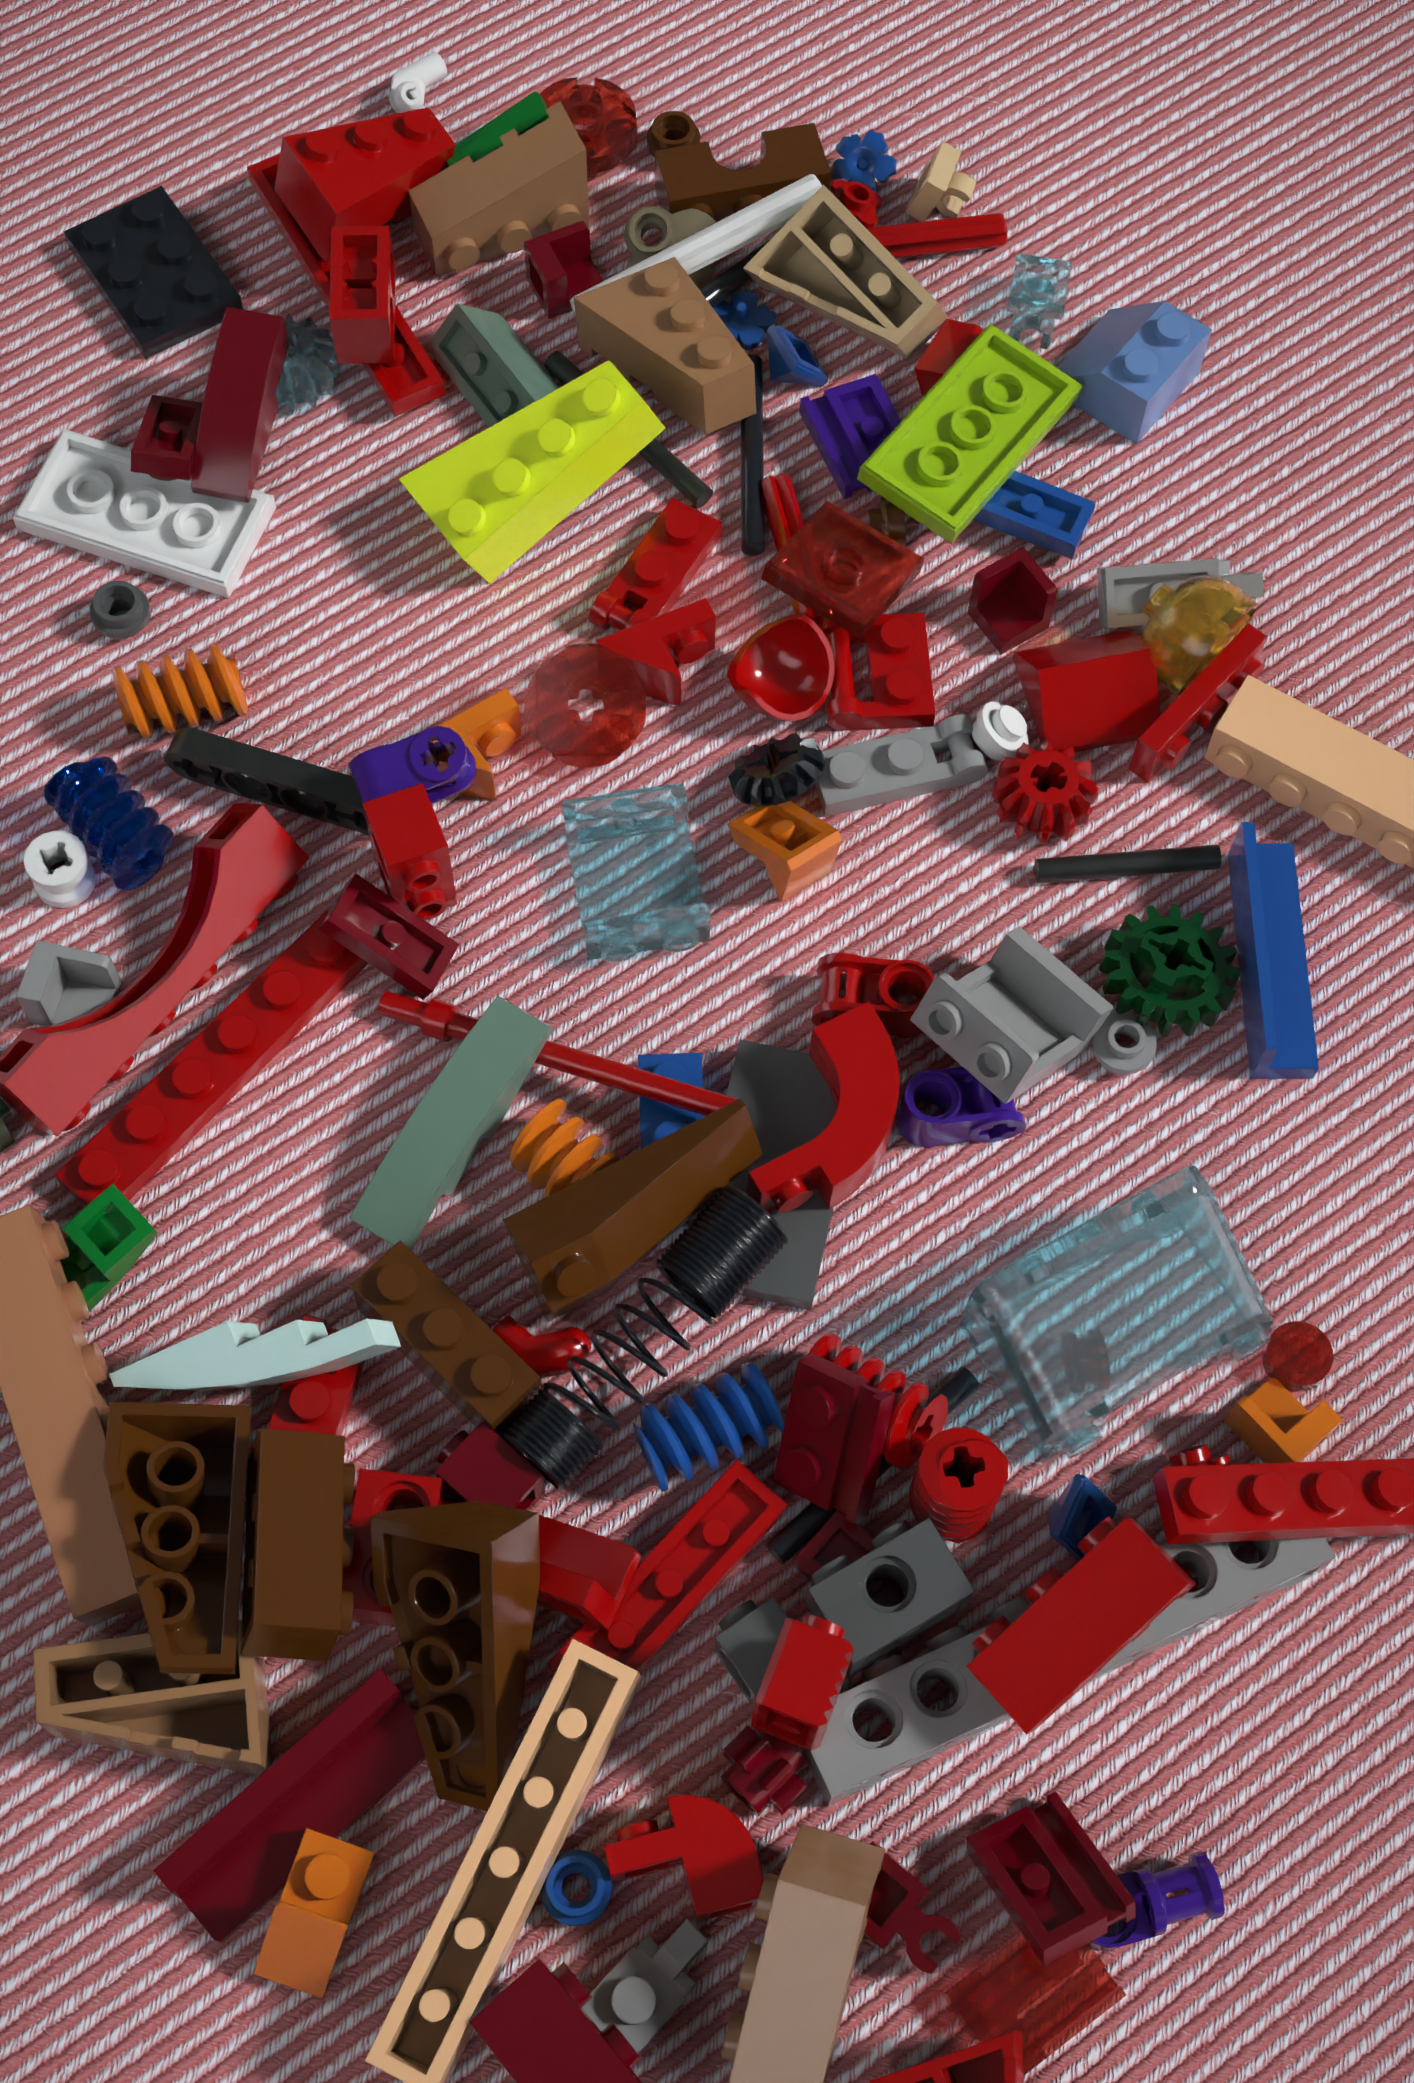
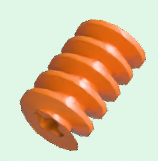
(180, 691)
(553, 1153)

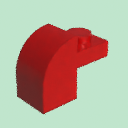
(707, 1842)

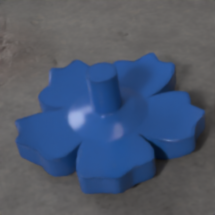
(864, 160)
(745, 319)

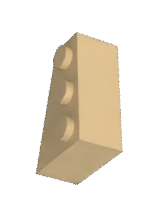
(847, 276)

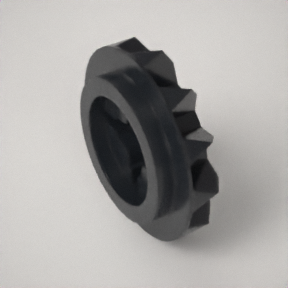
(796, 765)

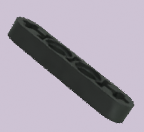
(267, 777)

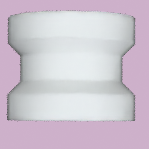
(66, 884)

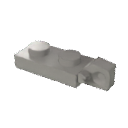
(1128, 588)
(647, 1986)

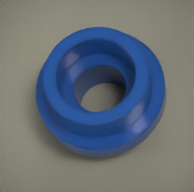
(590, 1909)

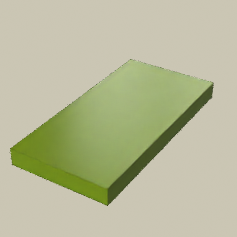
(969, 433)

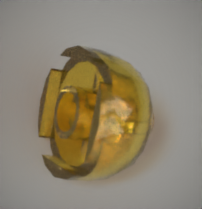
(1192, 626)

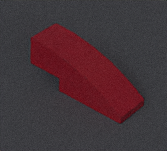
(239, 404)

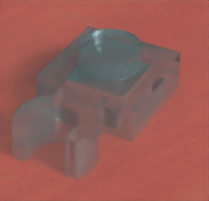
(1038, 295)

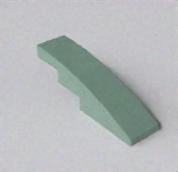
(451, 1122)

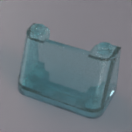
(1115, 1311)

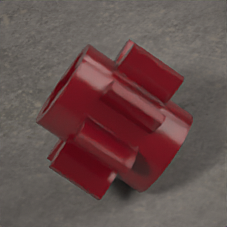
(764, 1771)

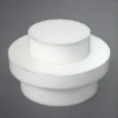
(999, 730)

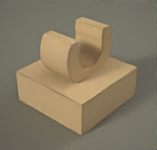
(940, 186)

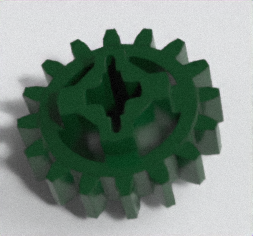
(1169, 970)

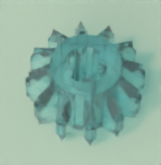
(308, 364)

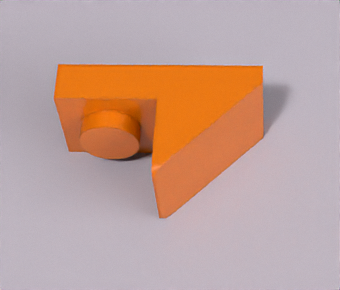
(487, 731)
(790, 843)
(313, 1913)

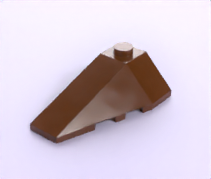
(182, 1518)
(465, 1614)

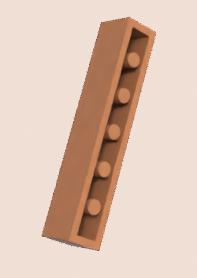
(60, 1415)

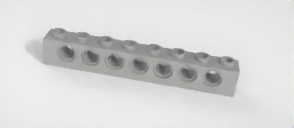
(851, 1764)

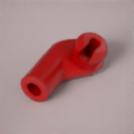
(546, 1352)

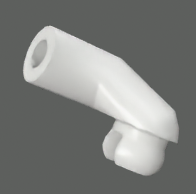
(409, 83)

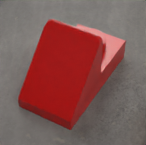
(662, 643)

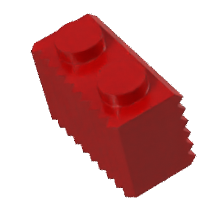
(802, 1681)

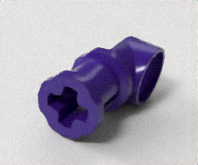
(1157, 1911)

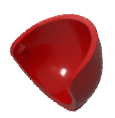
(784, 669)

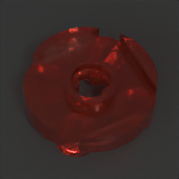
(613, 117)
(560, 680)

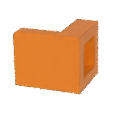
(1279, 1425)

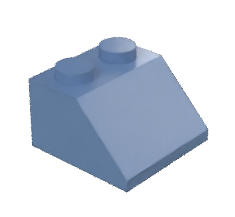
(1136, 365)

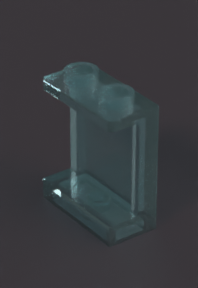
(635, 872)

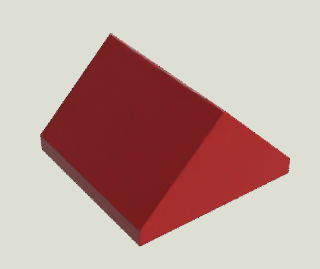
(1090, 690)

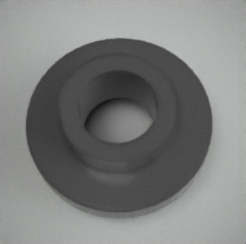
(114, 598)

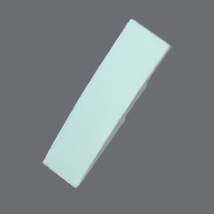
(239, 1357)

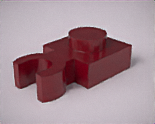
(896, 1910)

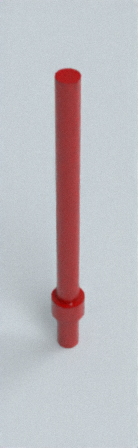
(446, 1022)

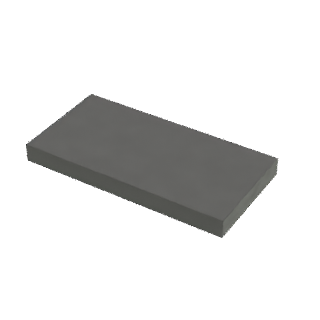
(787, 1109)

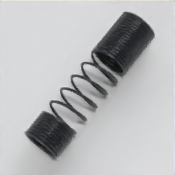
(710, 1270)

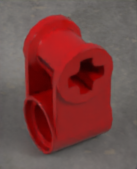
(871, 981)

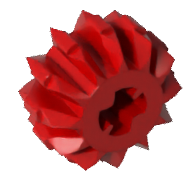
(1023, 788)

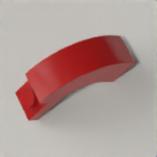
(864, 1081)

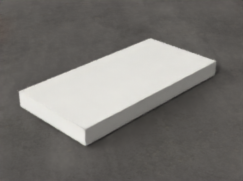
(157, 526)

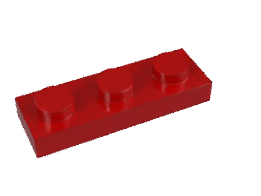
(1198, 705)

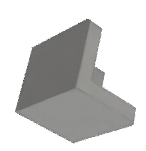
(65, 983)

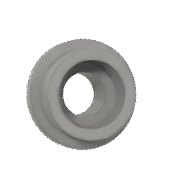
(1121, 1059)

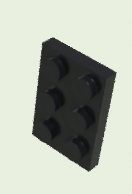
(153, 271)

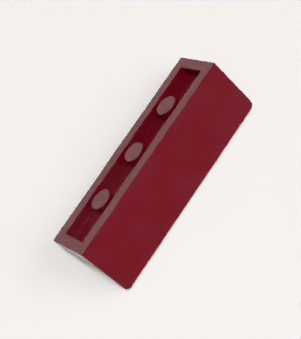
(316, 1785)

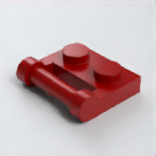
(896, 670)

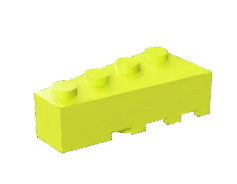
(532, 468)

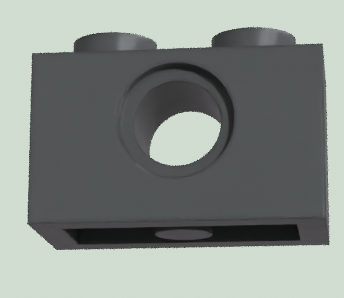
(921, 1566)

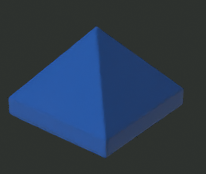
(792, 359)
(1078, 1513)

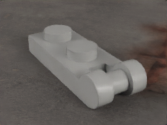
(899, 767)

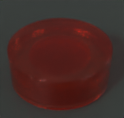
(1298, 1356)

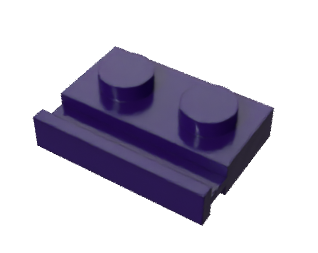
(849, 427)

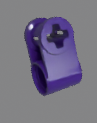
(415, 762)
(967, 1108)

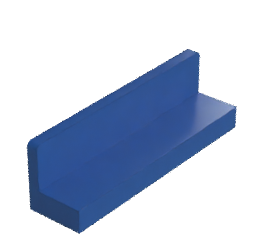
(1271, 958)

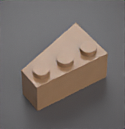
(504, 197)
(671, 341)
(119, 1699)
(805, 1960)

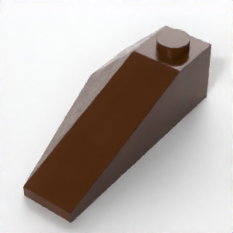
(613, 1219)

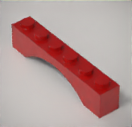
(234, 875)

